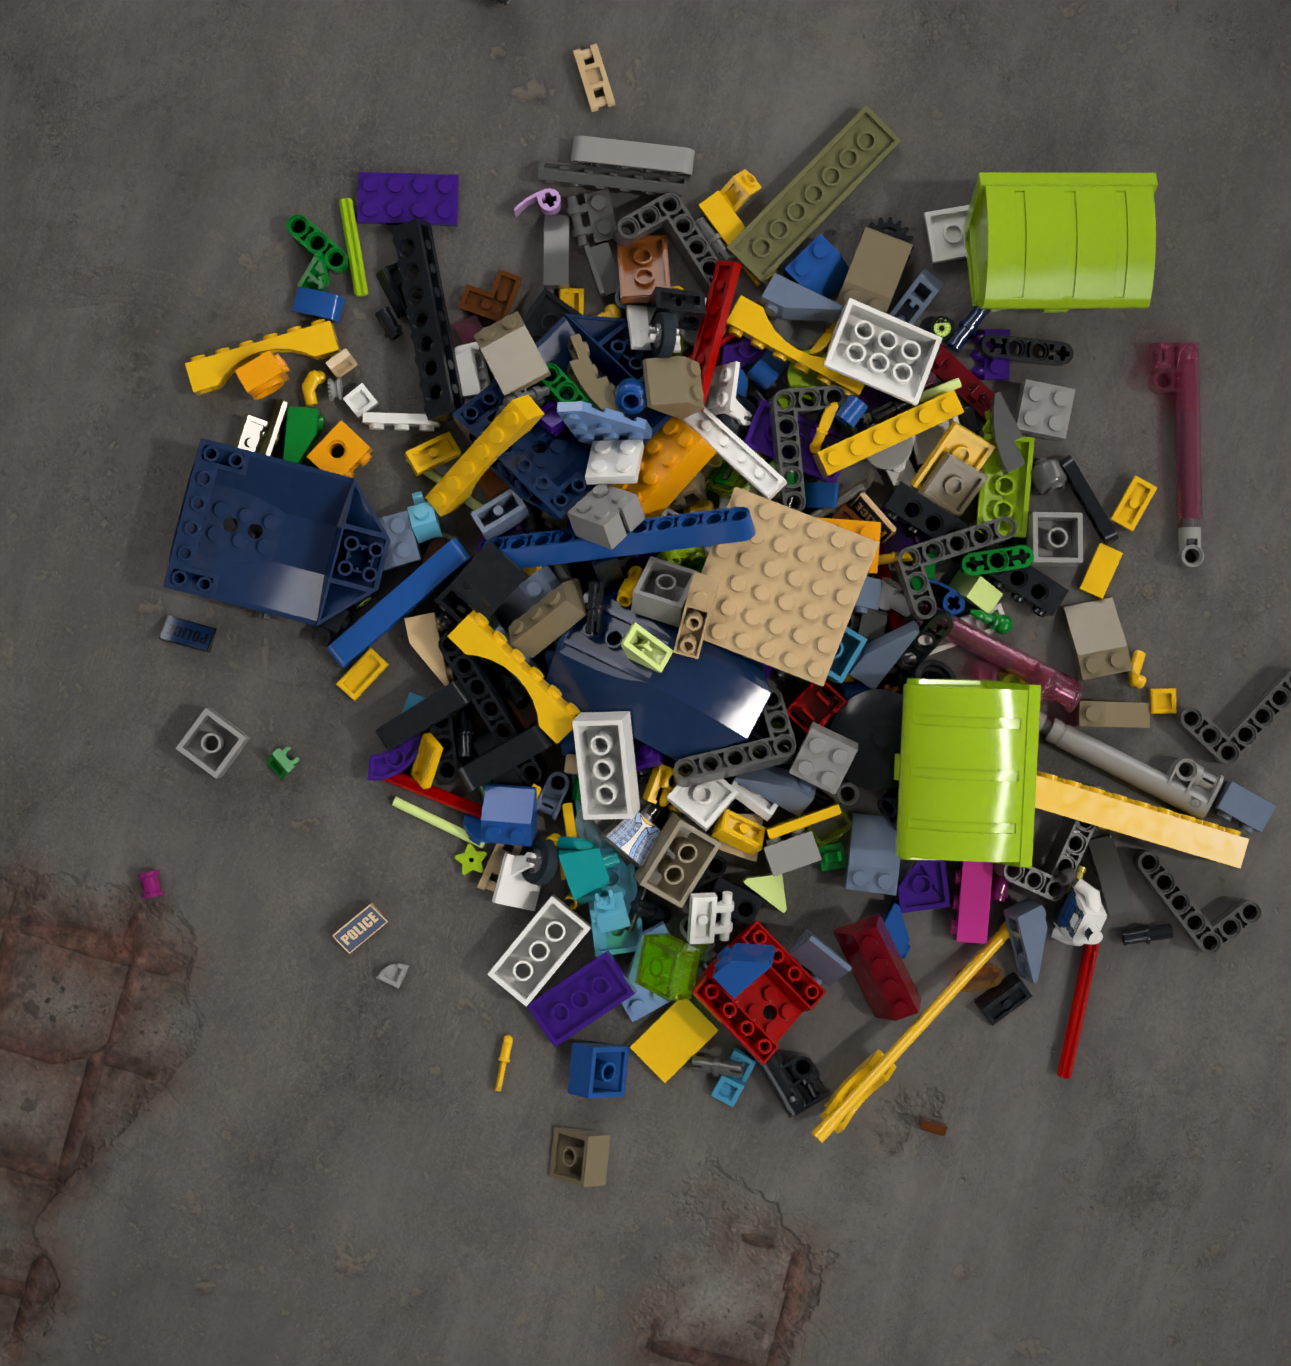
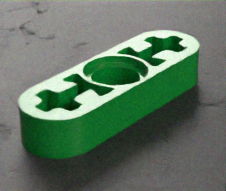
(979, 570)

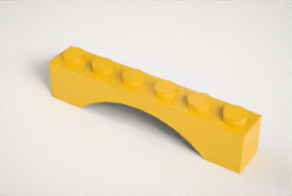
(751, 321)
(213, 372)
(504, 431)
(888, 433)
(479, 639)

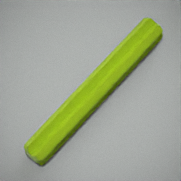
(353, 247)

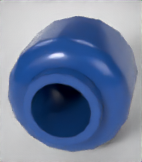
(630, 396)

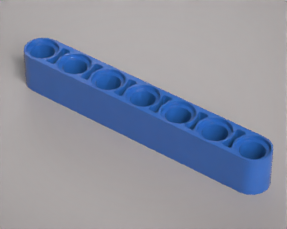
(399, 603)

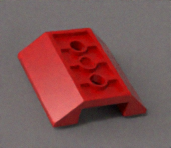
(782, 987)

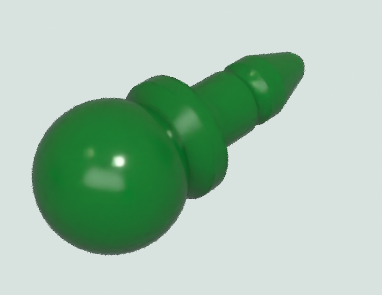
(1000, 623)

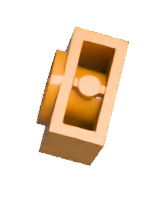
(263, 375)
(355, 452)

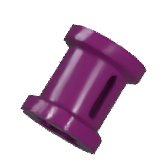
(150, 884)

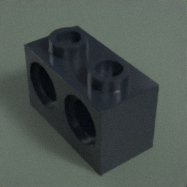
(685, 305)
(739, 895)

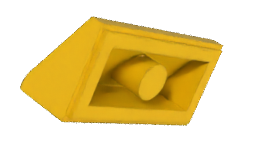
(739, 832)

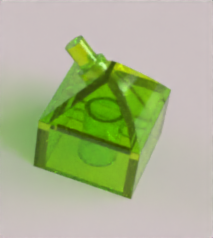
(669, 966)

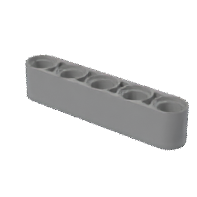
(632, 156)

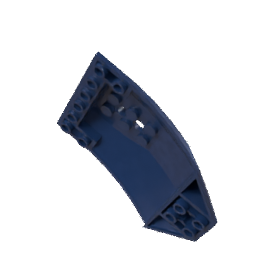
(557, 476)
(316, 542)
(679, 712)

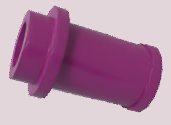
(999, 889)

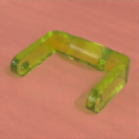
(835, 835)

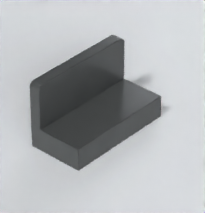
(603, 269)

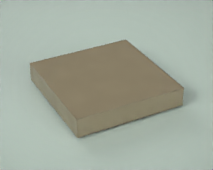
(953, 484)

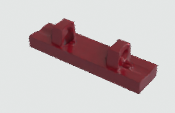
(952, 369)

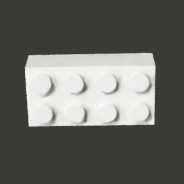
(606, 765)
(539, 950)

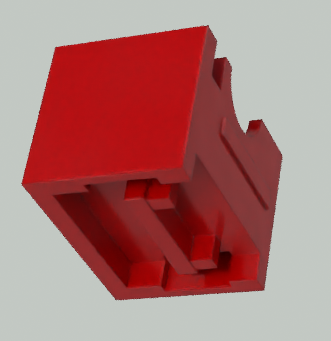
(815, 706)

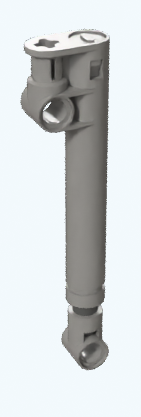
(1186, 793)

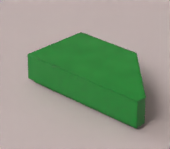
(316, 274)

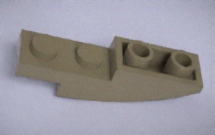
(586, 378)

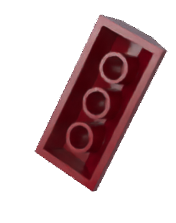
(879, 968)

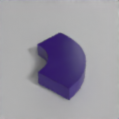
(741, 352)
(392, 763)

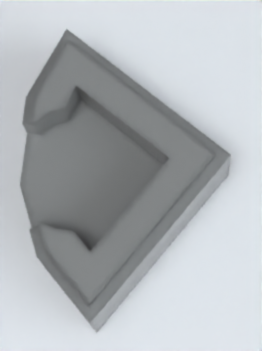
(393, 974)

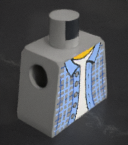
(634, 836)

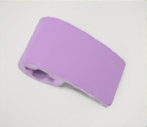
(541, 197)

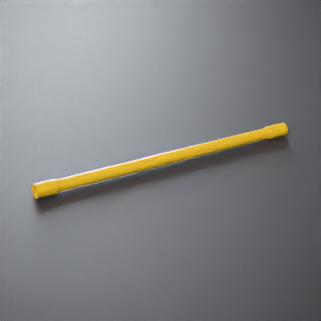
(831, 1121)

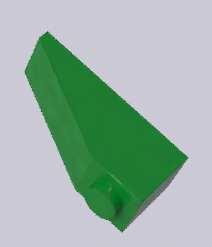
(302, 432)

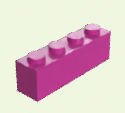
(972, 902)

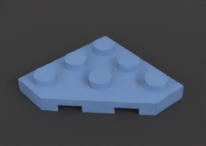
(593, 425)
(643, 1000)

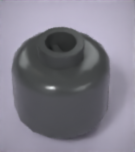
(1048, 476)

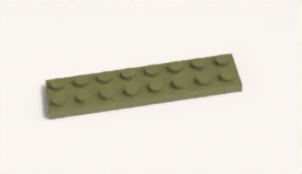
(813, 194)

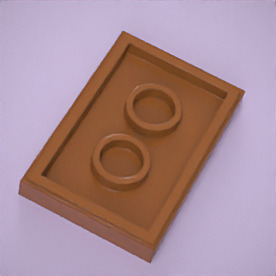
(642, 268)

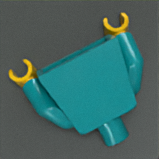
(583, 867)

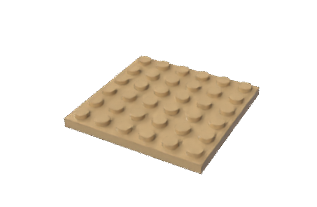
(786, 588)

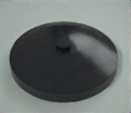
(875, 724)

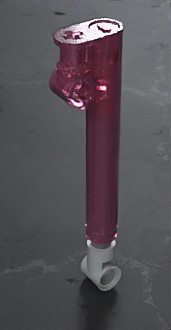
(1180, 367)
(1053, 682)

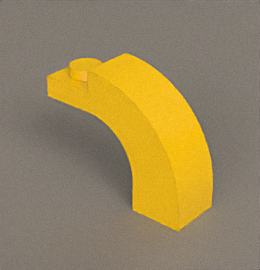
(850, 1082)

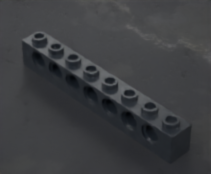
(433, 308)
(1051, 592)

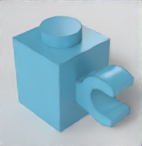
(424, 519)
(610, 912)

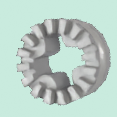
(336, 389)

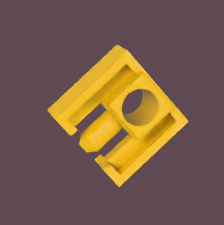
(660, 778)

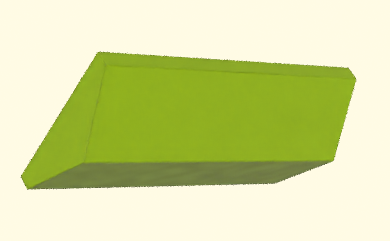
(1007, 493)

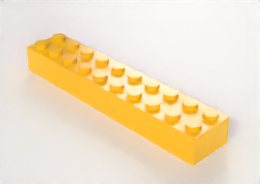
(1139, 820)

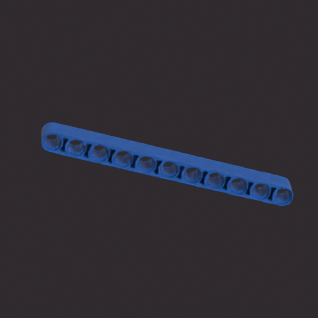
(650, 536)

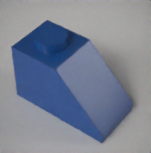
(896, 927)

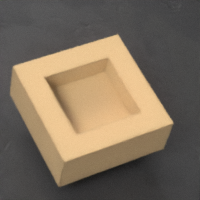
(341, 363)

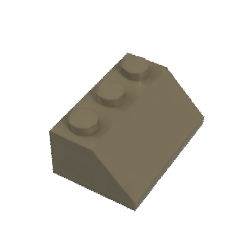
(548, 618)
(677, 860)

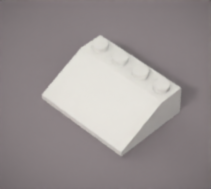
(882, 351)

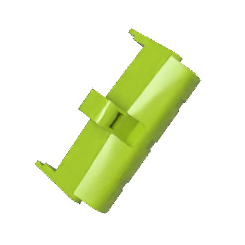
(1061, 241)
(967, 771)

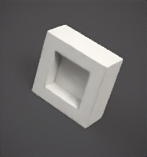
(360, 400)

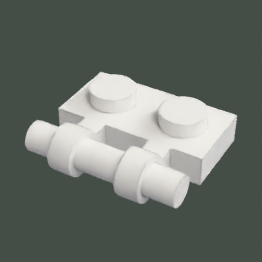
(702, 917)

